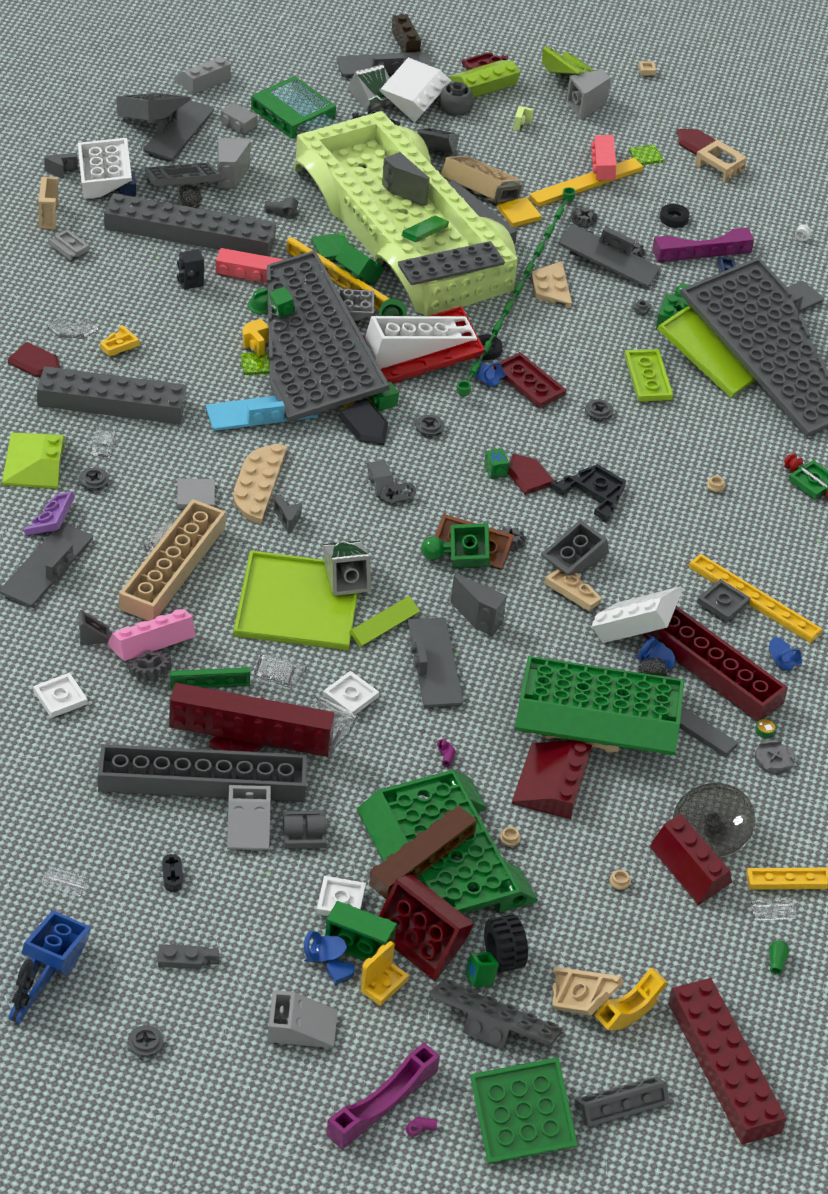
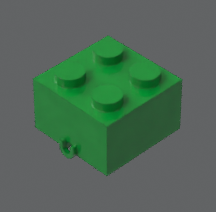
(359, 264)

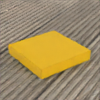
(519, 212)

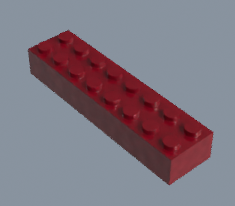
(721, 666)
(251, 719)
(727, 1061)

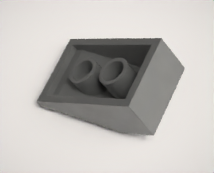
(439, 140)
(405, 179)
(577, 549)
(478, 604)

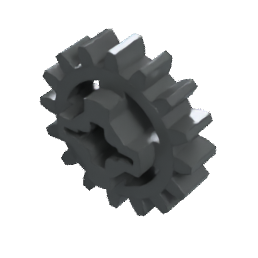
(150, 665)

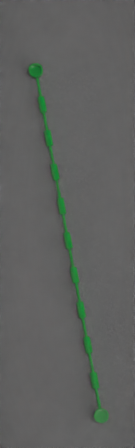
(464, 387)

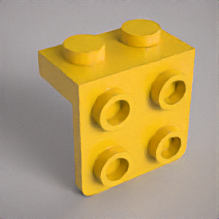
(381, 976)

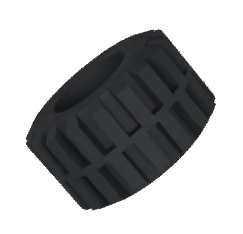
(506, 942)

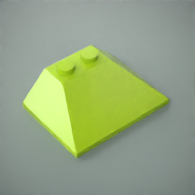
(563, 64)
(33, 460)

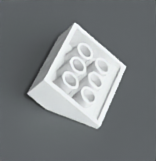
(414, 87)
(103, 166)
(636, 615)

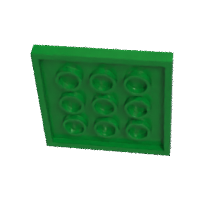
(523, 1110)

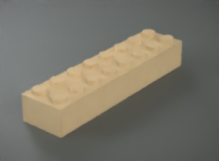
(172, 560)

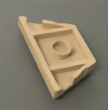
(551, 284)
(582, 990)

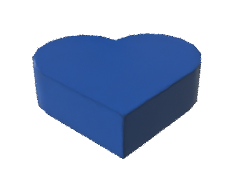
(340, 971)

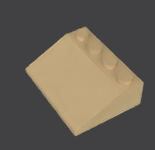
(475, 175)

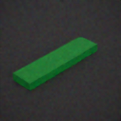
(425, 228)
(211, 677)

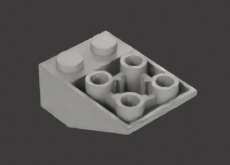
(358, 302)
(248, 817)
(301, 1021)

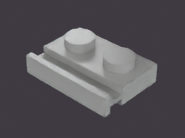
(68, 244)

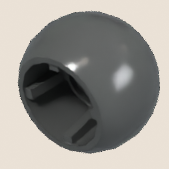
(456, 98)

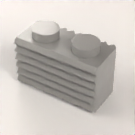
(238, 118)

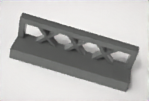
(623, 1100)

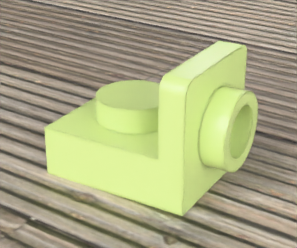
(523, 116)

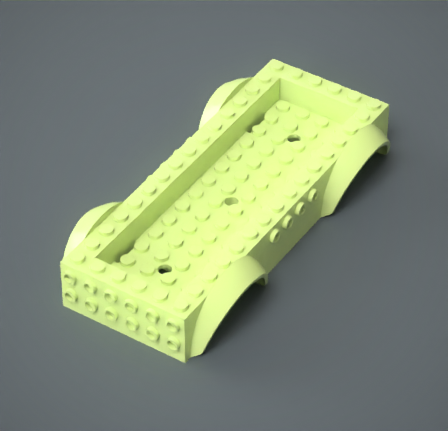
(349, 171)

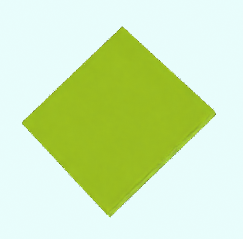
(706, 351)
(293, 603)

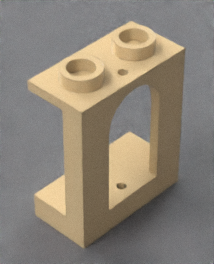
(712, 151)
(47, 202)

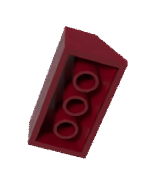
(690, 859)

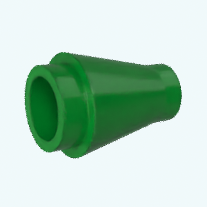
(778, 955)

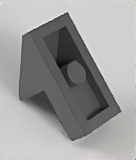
(59, 163)
(287, 514)

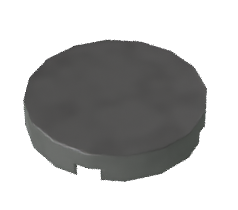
(774, 757)

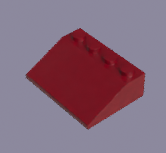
(553, 777)
(426, 927)

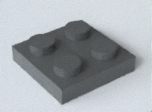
(723, 600)

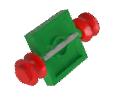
(809, 478)

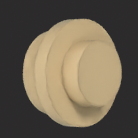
(716, 484)
(510, 837)
(620, 880)

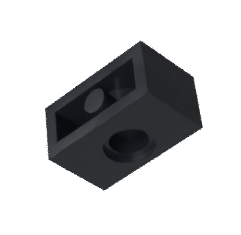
(190, 269)

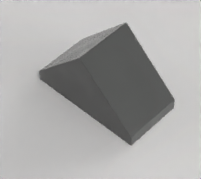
(92, 630)

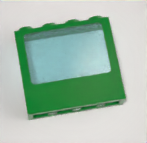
(291, 105)

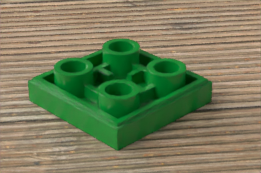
(329, 245)

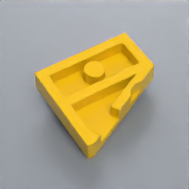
(119, 342)

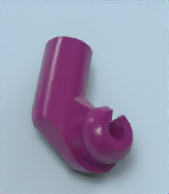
(447, 751)
(419, 1124)

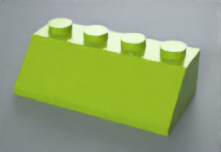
(489, 77)

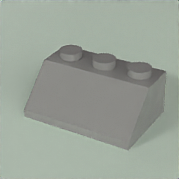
(205, 75)

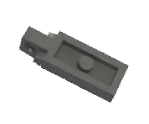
(186, 956)

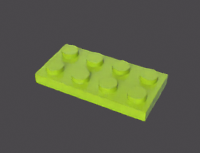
(648, 375)

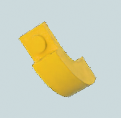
(622, 1012)

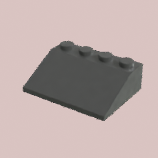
(149, 106)

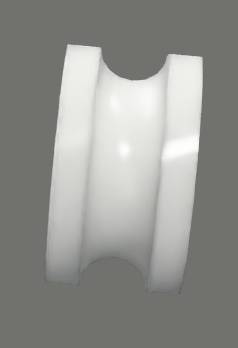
(807, 232)

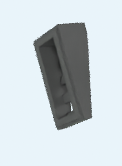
(507, 192)

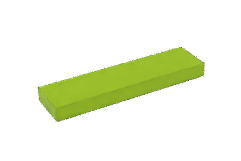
(384, 621)

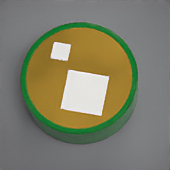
(765, 728)

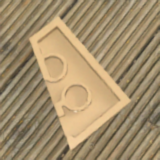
(573, 589)

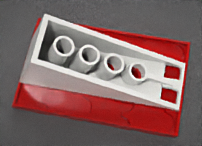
(421, 343)

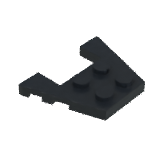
(597, 483)

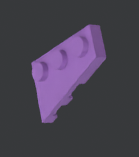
(53, 515)

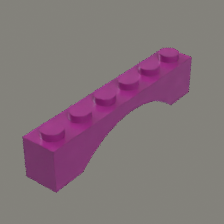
(673, 248)
(358, 1117)

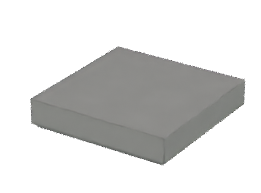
(197, 489)

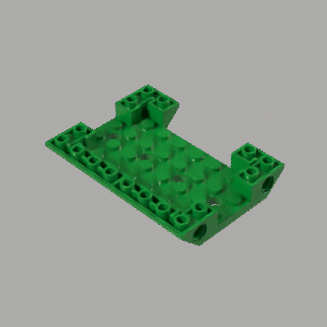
(600, 705)
(398, 815)

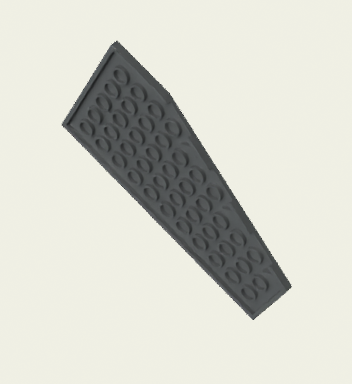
(768, 336)
(318, 349)

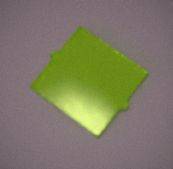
(646, 154)
(255, 364)

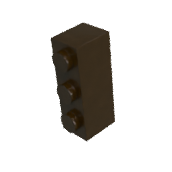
(405, 33)

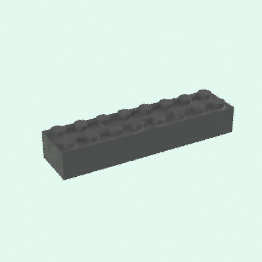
(111, 395)

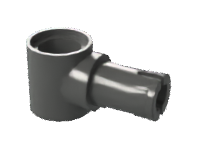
(286, 208)

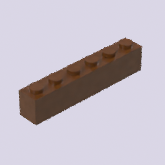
(424, 850)

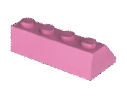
(152, 634)

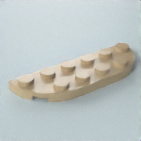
(258, 481)

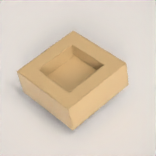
(647, 68)

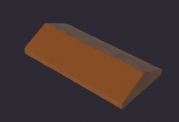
(499, 541)

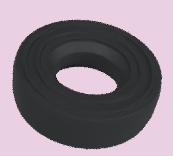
(674, 222)
(496, 344)

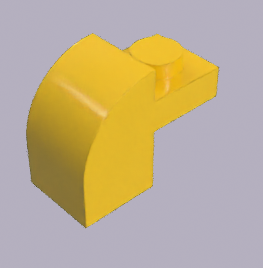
(255, 336)

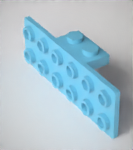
(247, 413)

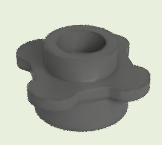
(641, 307)

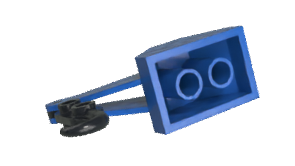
(54, 945)

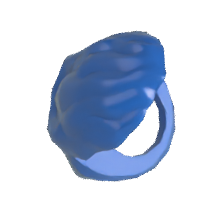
(490, 376)
(654, 648)
(783, 654)
(323, 947)

